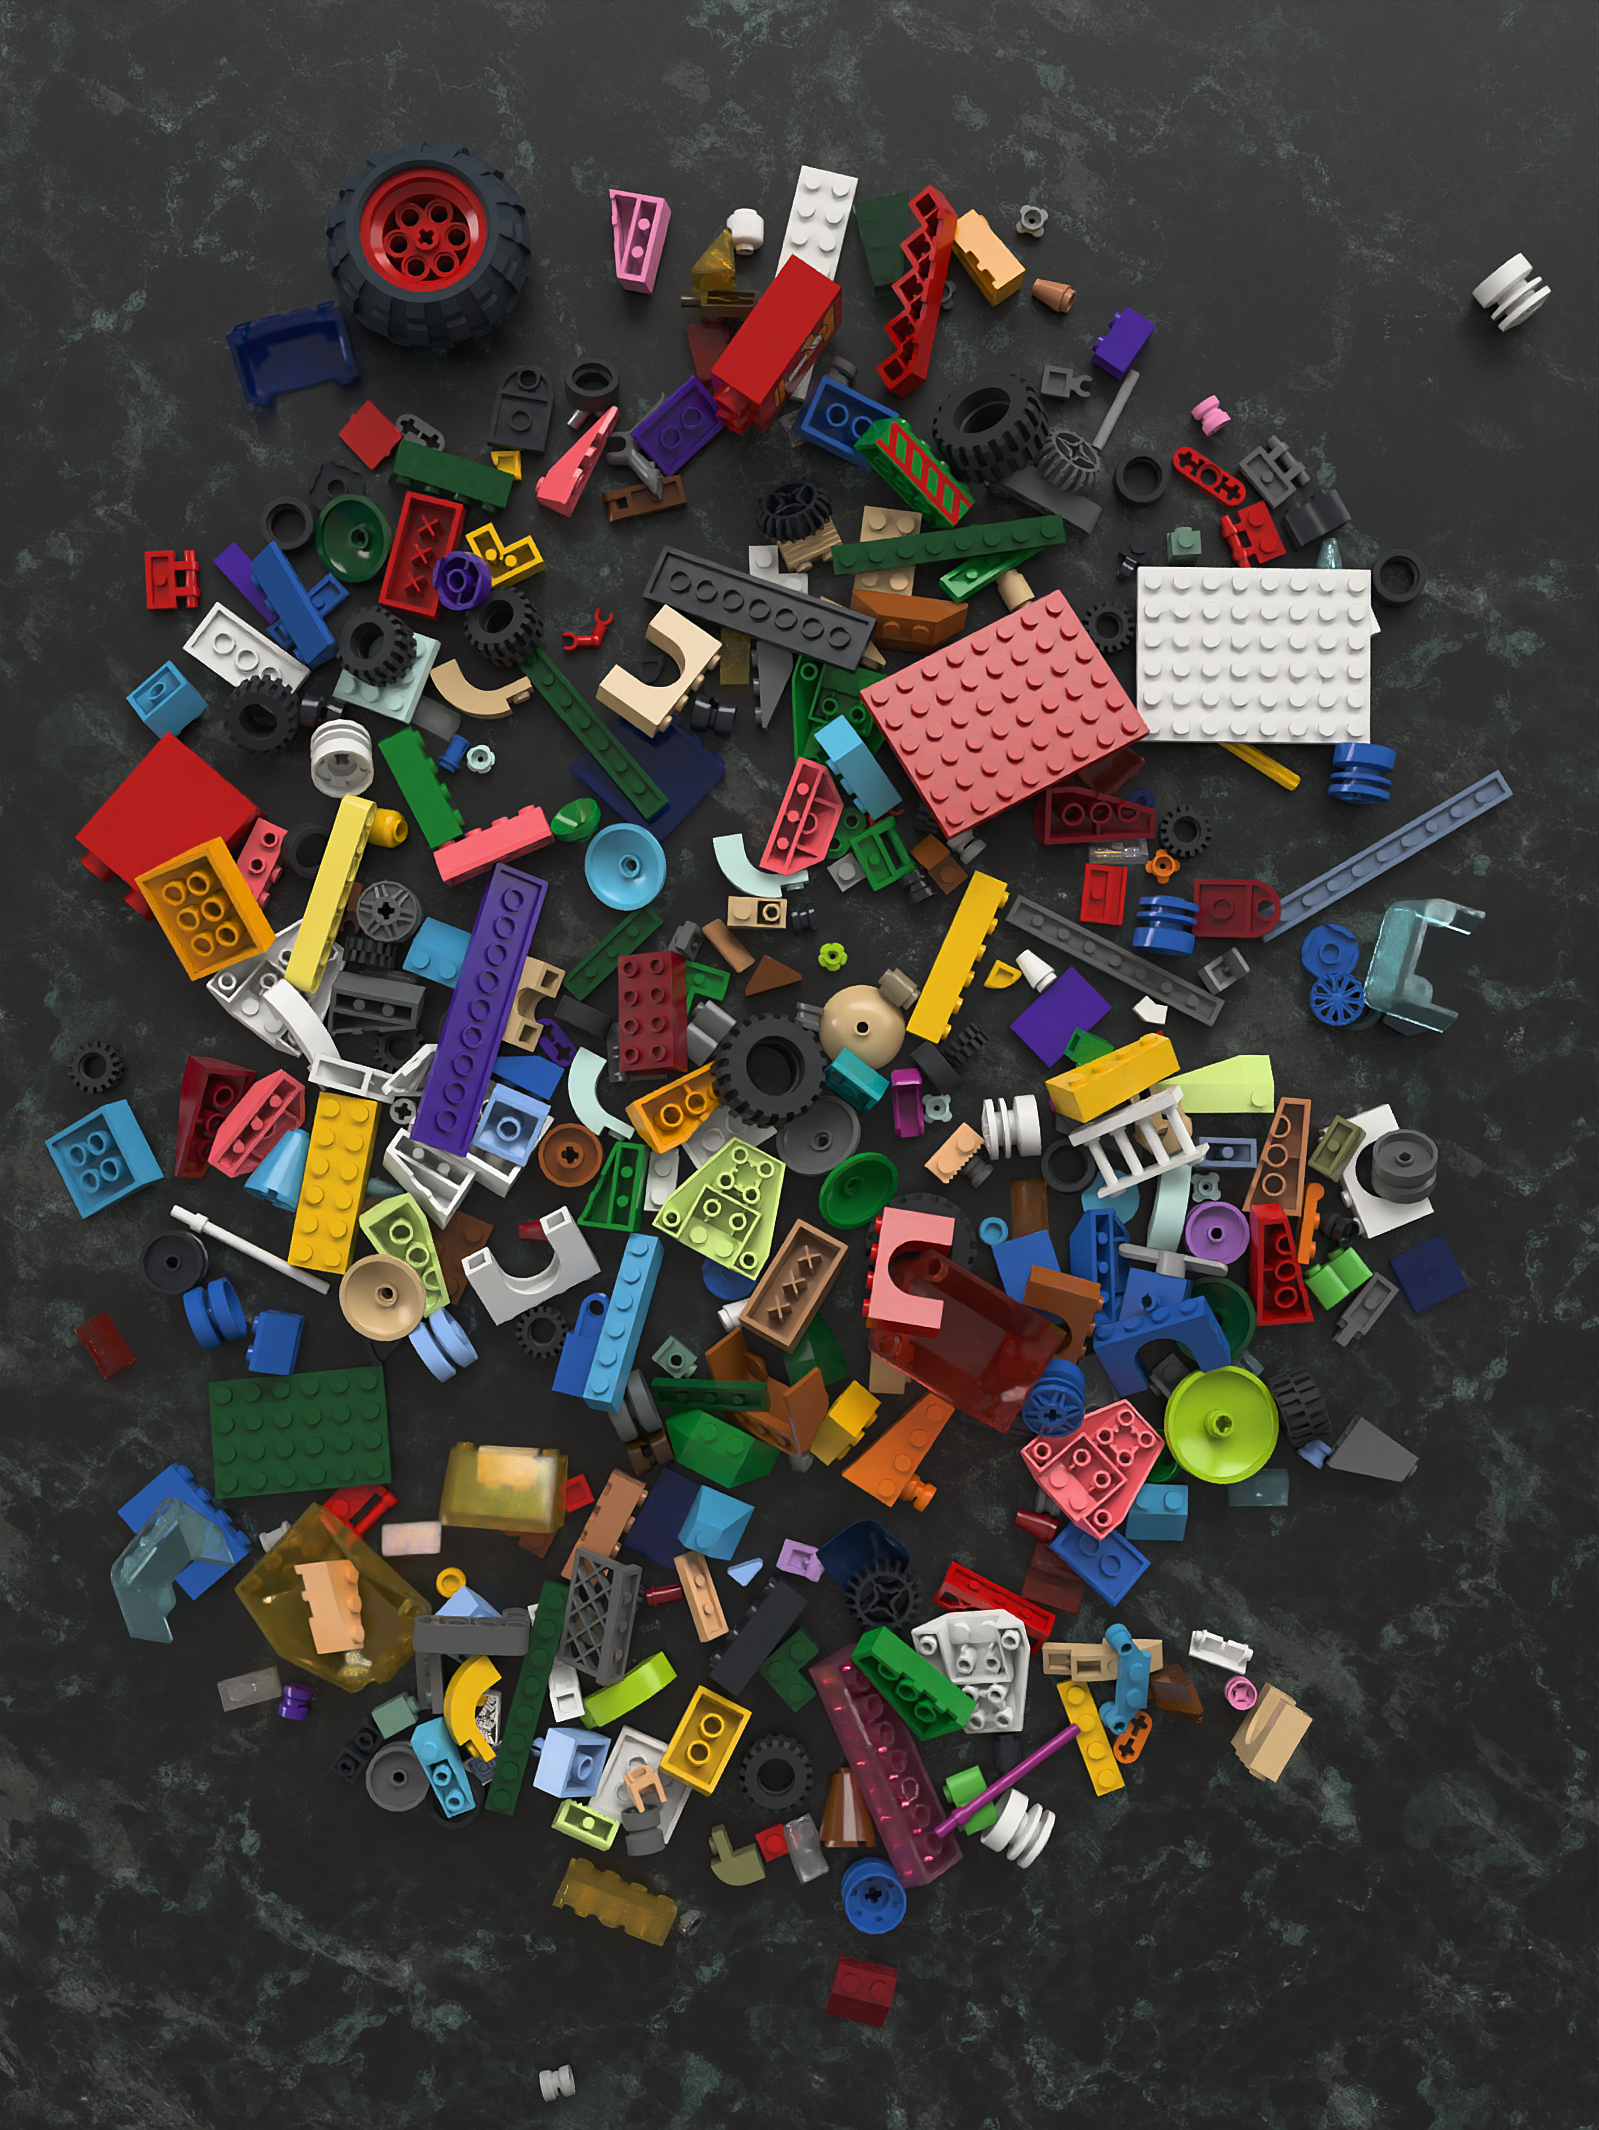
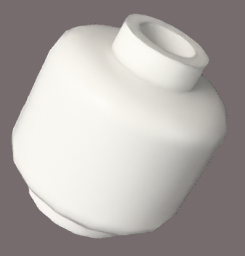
(746, 230)

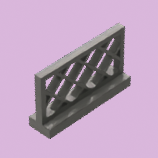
(616, 1622)

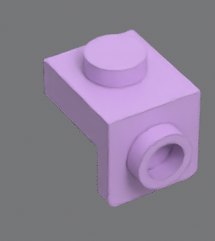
(800, 1560)

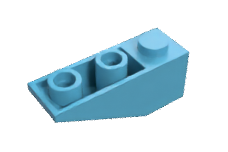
(443, 1766)

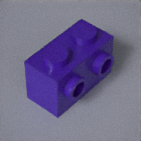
(1123, 343)

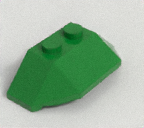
(718, 1447)

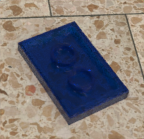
(662, 1519)

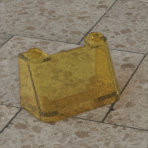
(504, 1490)

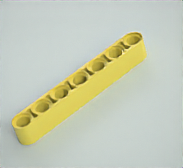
(330, 893)

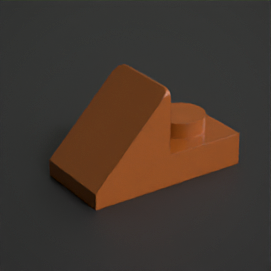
(938, 864)

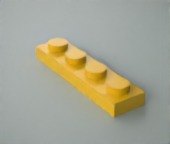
(1092, 1739)

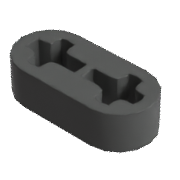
(424, 430)

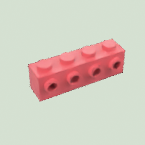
(262, 859)

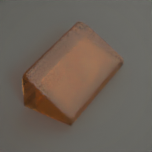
(1029, 1206)
(411, 1538)

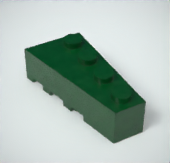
(450, 477)

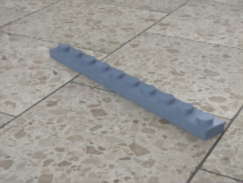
(1389, 852)

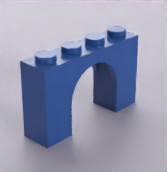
(1186, 1322)
(178, 1483)

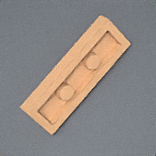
(701, 1595)

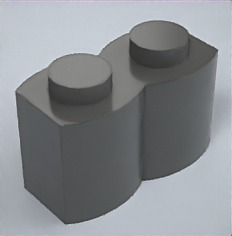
(706, 1031)

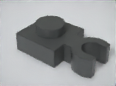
(1058, 383)

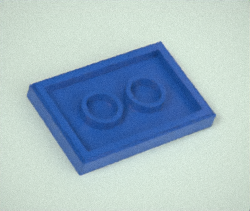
(1105, 1565)

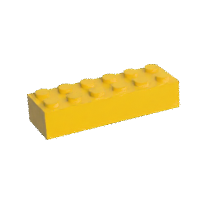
(334, 1183)

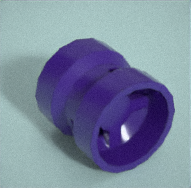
(295, 1701)

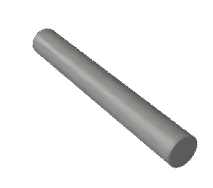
(1115, 410)

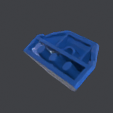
(1096, 1259)

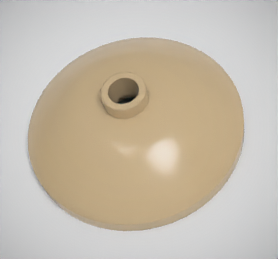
(864, 1005)
(371, 1308)

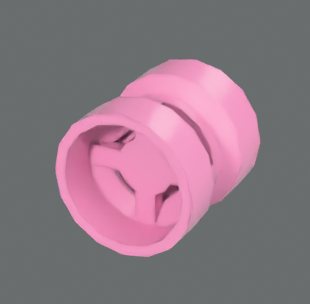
(1212, 417)
(1243, 1697)

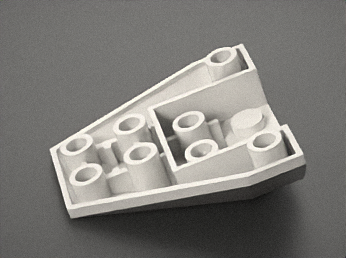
(243, 984)
(986, 1659)

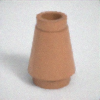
(1055, 295)

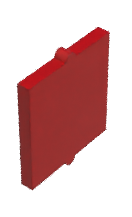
(371, 435)

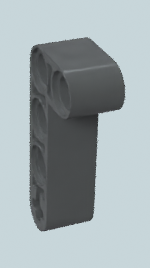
(1032, 489)
(473, 1634)

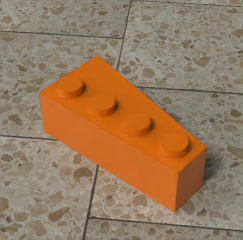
(895, 1455)

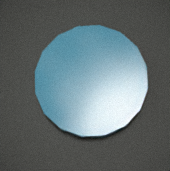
(1124, 1204)

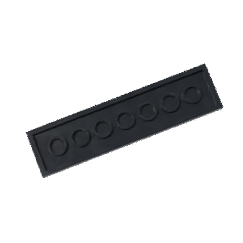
(760, 609)

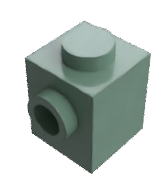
(396, 1714)

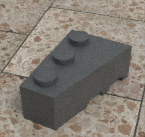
(373, 1003)

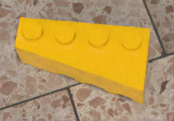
(1112, 1078)

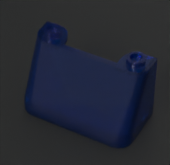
(292, 350)

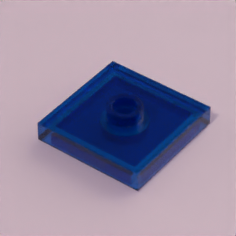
(1428, 1273)

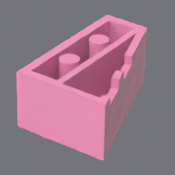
(639, 235)

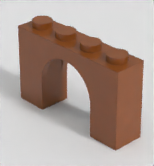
(1070, 1299)

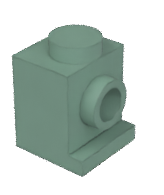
(1183, 545)
(674, 1347)

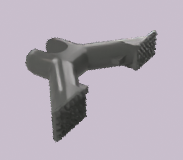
(632, 456)

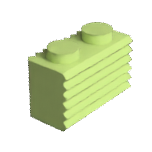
(585, 1824)

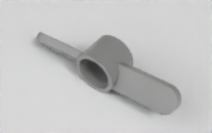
(1172, 1263)

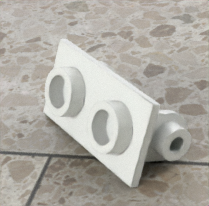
(1220, 1653)

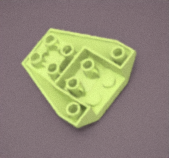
(728, 1208)

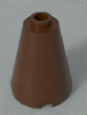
(846, 1814)

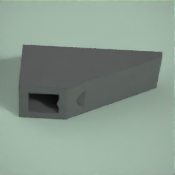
(775, 672)

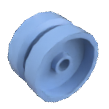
(442, 1344)

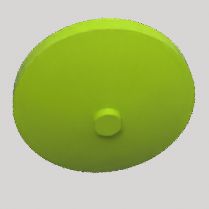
(1221, 1424)

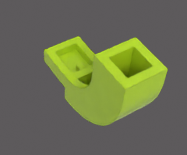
(625, 1695)

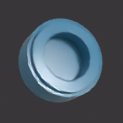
(993, 1231)

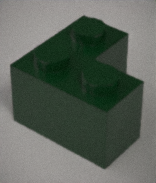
(784, 1666)

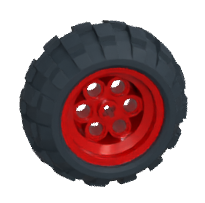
(374, 219)

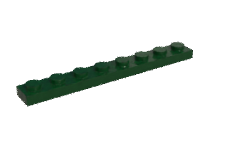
(948, 545)
(593, 733)
(528, 1698)

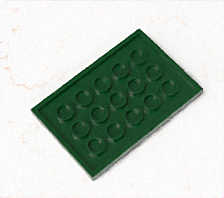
(300, 1432)

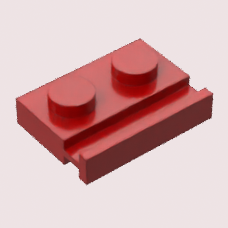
(1103, 894)

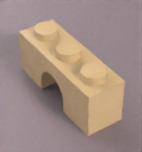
(536, 982)

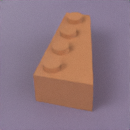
(1282, 1159)
(609, 1519)

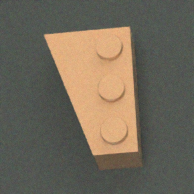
(334, 1605)

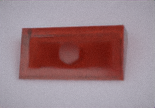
(105, 1345)

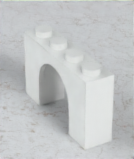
(1371, 1212)
(510, 1296)

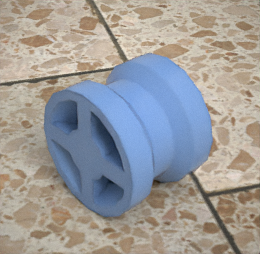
(1315, 1452)

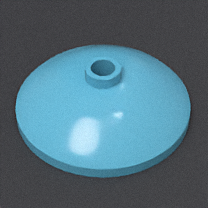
(610, 868)

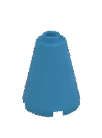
(282, 1171)

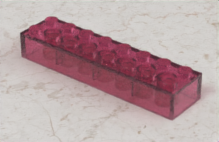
(886, 1770)

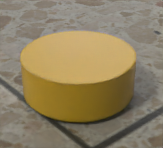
(450, 1581)

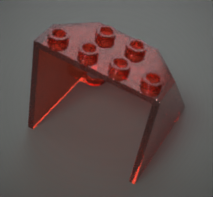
(986, 1344)

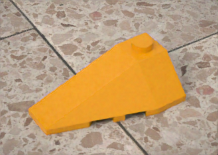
(675, 1110)

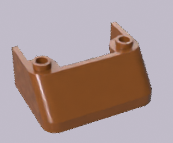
(793, 1411)

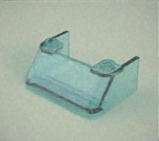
(1391, 977)
(155, 1558)

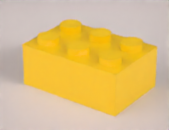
(704, 1741)

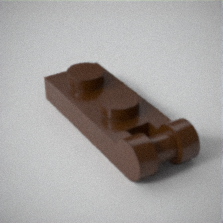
(642, 500)

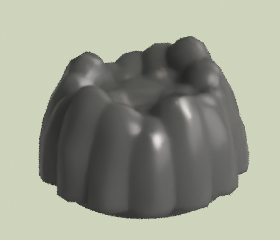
(690, 1923)

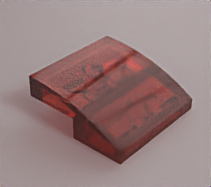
(1052, 1581)

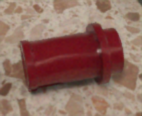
(664, 1595)

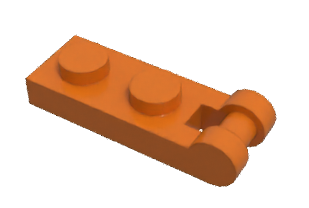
(1308, 1222)

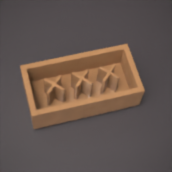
(794, 1286)

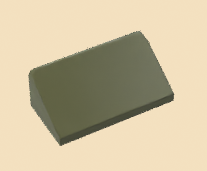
(1337, 1148)

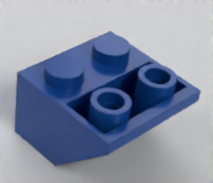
(275, 1342)

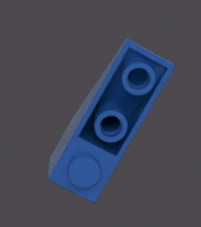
(531, 1073)

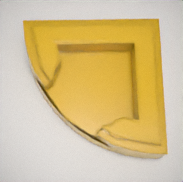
(508, 462)
(1002, 976)

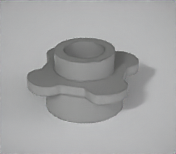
(1037, 215)

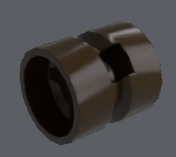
(660, 1448)

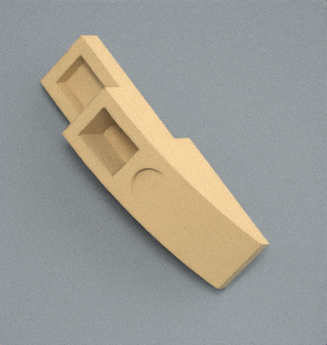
(1093, 1661)

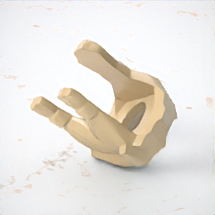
(1162, 1127)

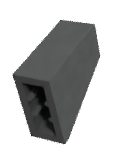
(1371, 1452)

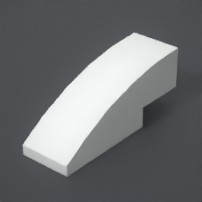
(350, 1077)

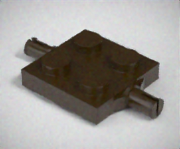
(723, 303)

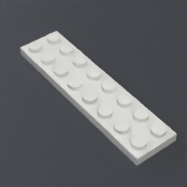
(818, 228)

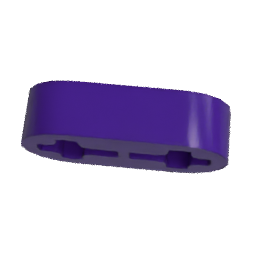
(561, 1038)

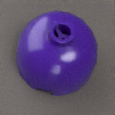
(462, 580)

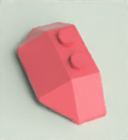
(804, 820)
(258, 1123)

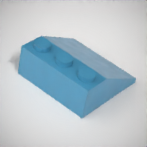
(104, 1158)

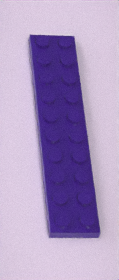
(479, 1010)

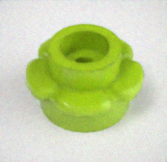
(832, 964)

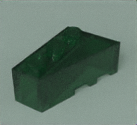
(881, 230)

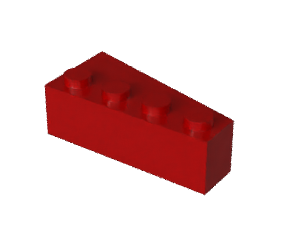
(1274, 1269)

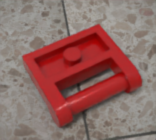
(350, 1500)

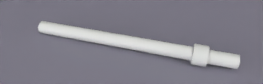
(200, 1224)

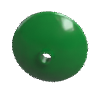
(857, 1190)

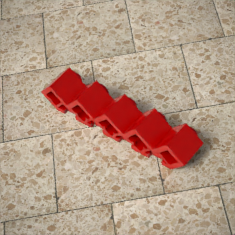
(920, 292)

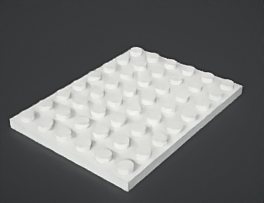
(1253, 655)

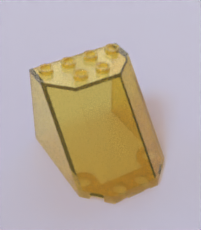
(387, 1610)

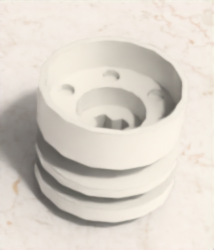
(1512, 292)
(341, 758)
(1011, 1127)
(1023, 1830)

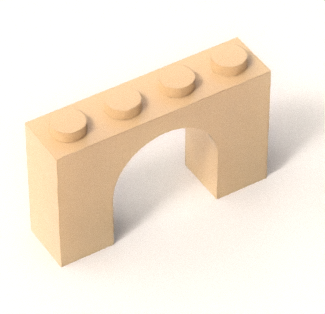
(650, 706)
(1270, 1733)

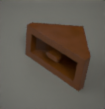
(771, 976)

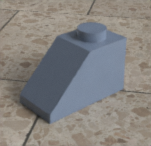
(1227, 1154)

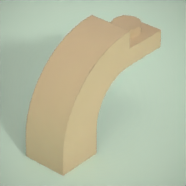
(477, 702)

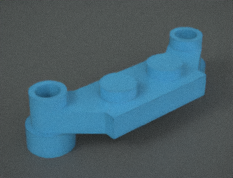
(1131, 1680)

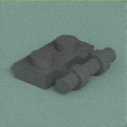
(1267, 476)

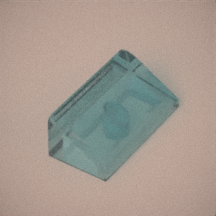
(1263, 1488)

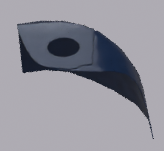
(856, 1546)

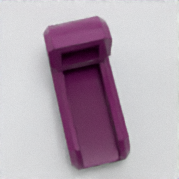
(907, 1102)

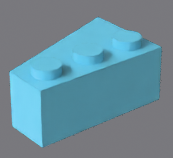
(858, 767)

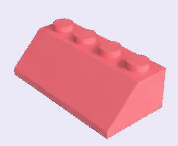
(500, 843)

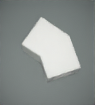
(1150, 1012)

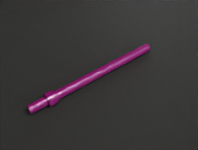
(961, 1815)

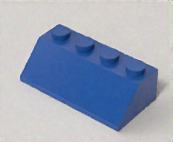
(294, 607)

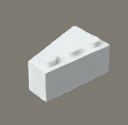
(429, 1175)

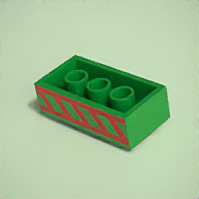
(915, 472)

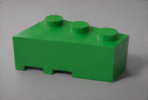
(621, 1190)

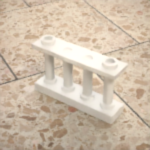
(1140, 1114)

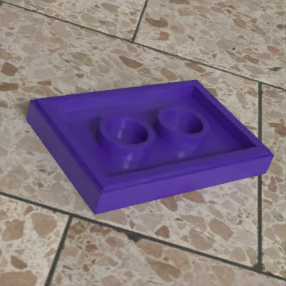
(678, 427)
(1056, 1014)

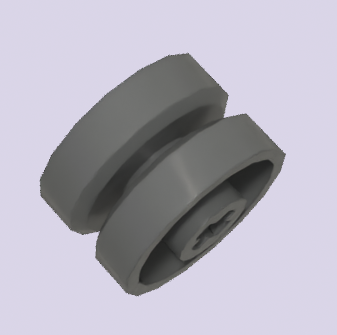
(1404, 1166)
(636, 1405)
(390, 1789)

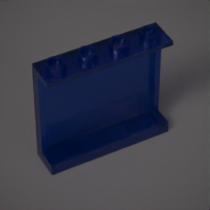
(671, 761)

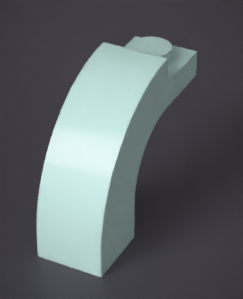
(748, 879)
(583, 1096)
(1169, 1208)

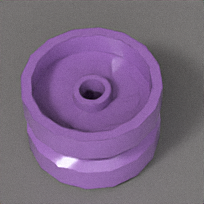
(1232, 1236)

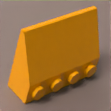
(206, 909)

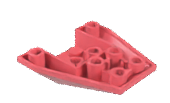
(1097, 1467)

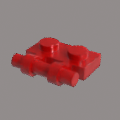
(1260, 533)
(161, 580)

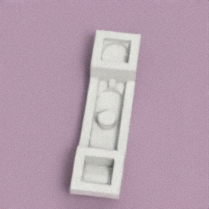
(301, 1021)
(563, 1684)

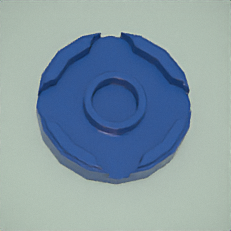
(1329, 950)
(725, 1282)

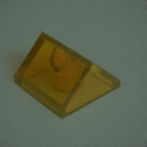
(716, 266)

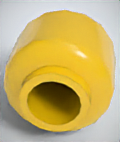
(388, 828)

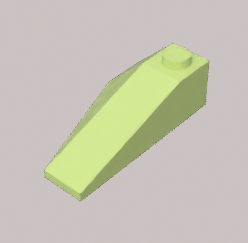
(1228, 1086)
(402, 1230)

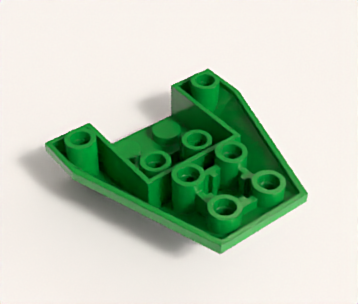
(823, 695)

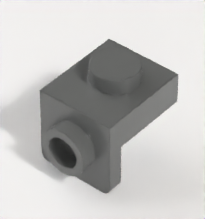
(1223, 971)

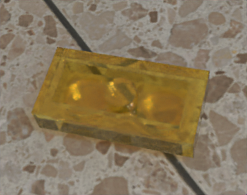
(734, 659)

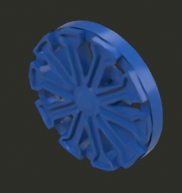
(1336, 998)

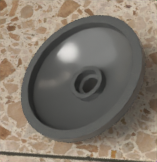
(802, 1139)

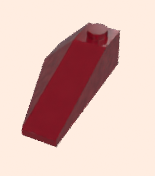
(1082, 815)
(207, 1098)

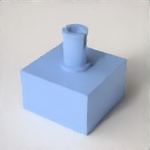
(570, 1761)

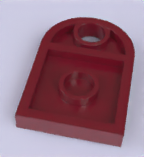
(1232, 908)

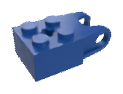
(580, 1348)

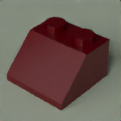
(861, 1991)

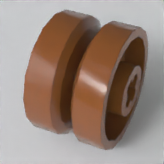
(554, 1153)

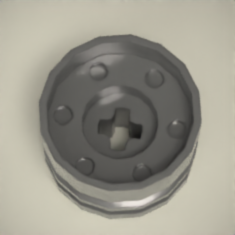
(401, 925)

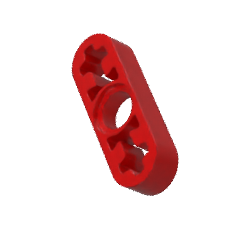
(1219, 497)

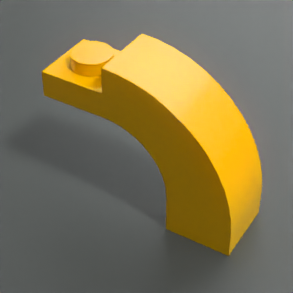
(460, 1703)

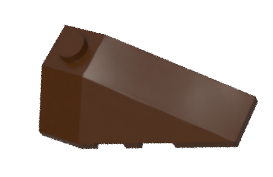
(1175, 1693)

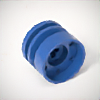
(1362, 767)
(1165, 926)
(1056, 1401)
(876, 1911)

